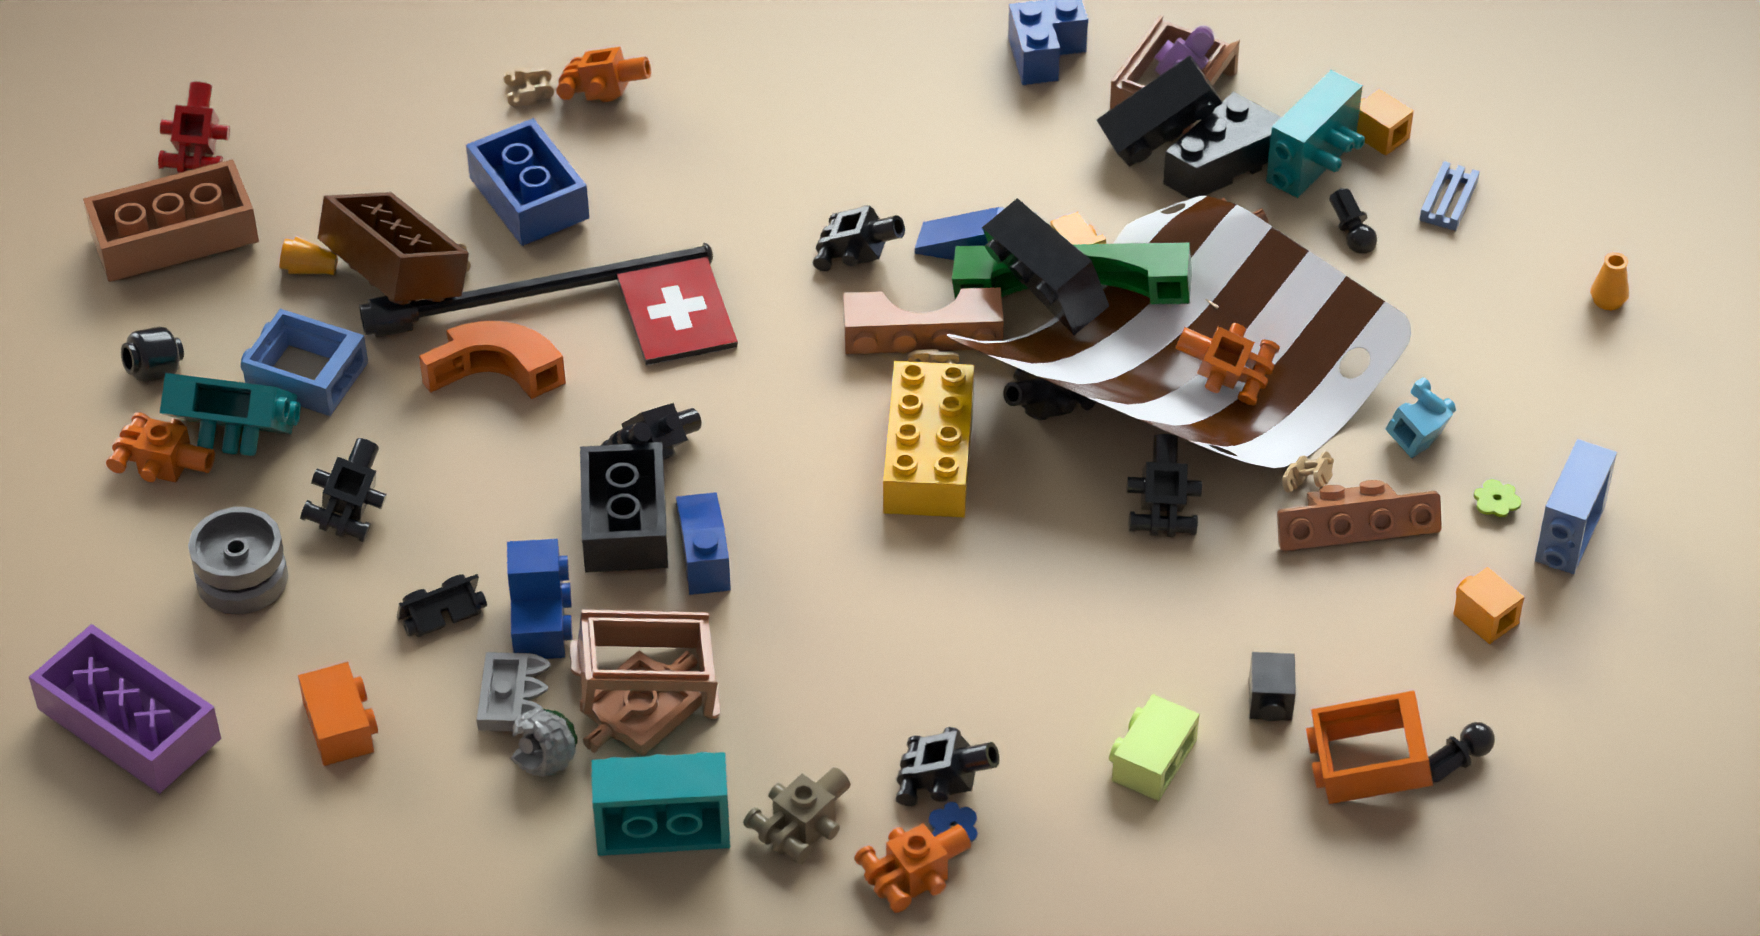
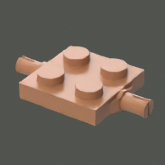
(641, 716)

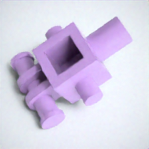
(1195, 46)

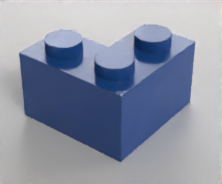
(1043, 32)
(539, 597)

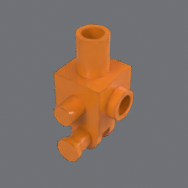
(601, 74)
(1226, 357)
(158, 449)
(912, 863)

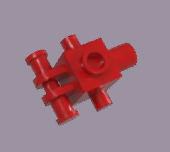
(193, 131)

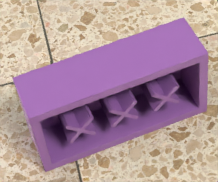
(125, 708)

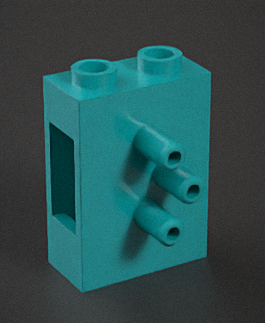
(1315, 134)
(232, 406)

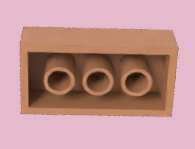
(171, 220)

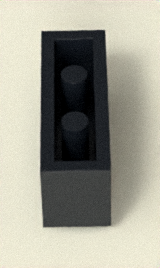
(1159, 111)

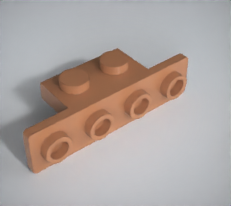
(1357, 515)

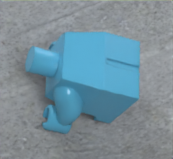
(1420, 423)

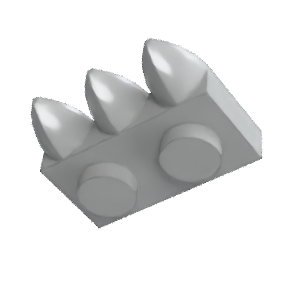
(508, 688)

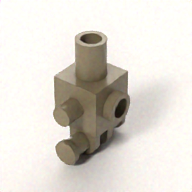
(800, 814)

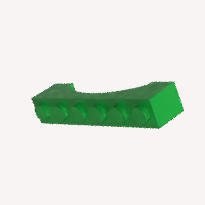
(1149, 269)

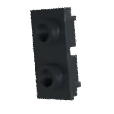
(425, 607)

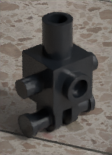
(856, 237)
(1042, 397)
(658, 425)
(1164, 489)
(347, 492)
(942, 765)

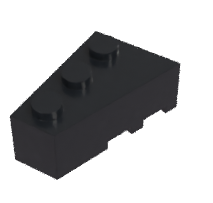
(1220, 148)
(1046, 265)

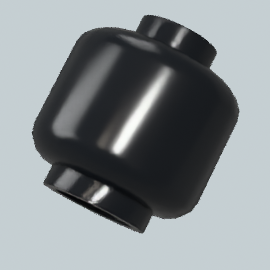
(151, 353)

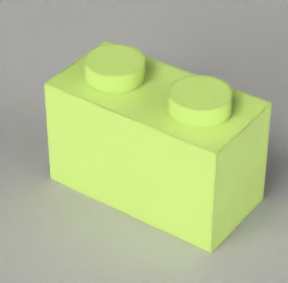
(1154, 746)

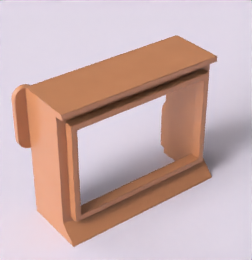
(1221, 56)
(644, 629)

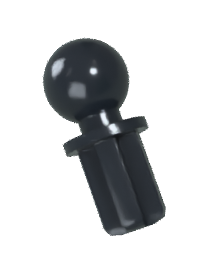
(1360, 237)
(1475, 740)

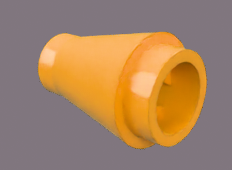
(306, 258)
(1611, 284)

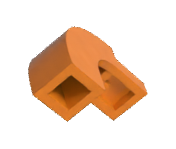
(495, 348)

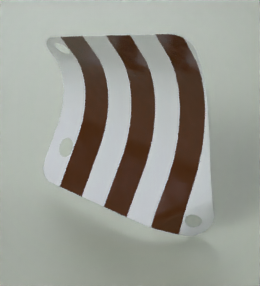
(1257, 281)

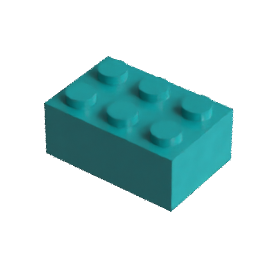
(660, 803)

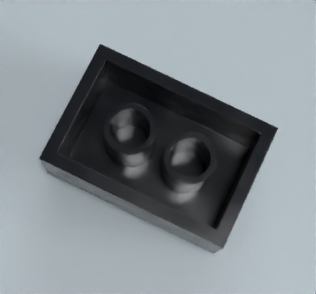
(623, 507)

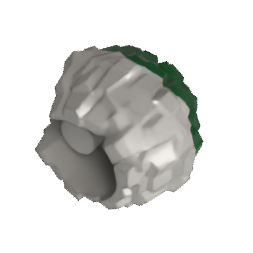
(546, 742)

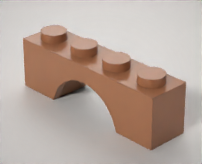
(881, 327)

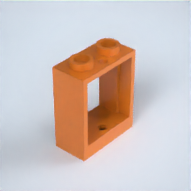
(1366, 718)

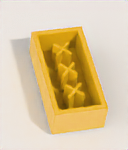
(928, 439)

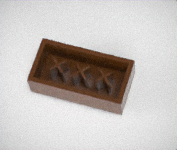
(393, 247)

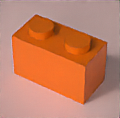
(337, 713)

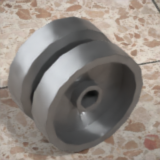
(238, 560)

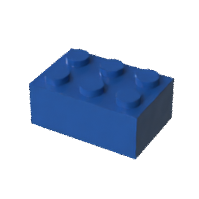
(527, 181)

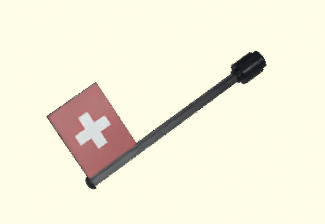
(667, 297)

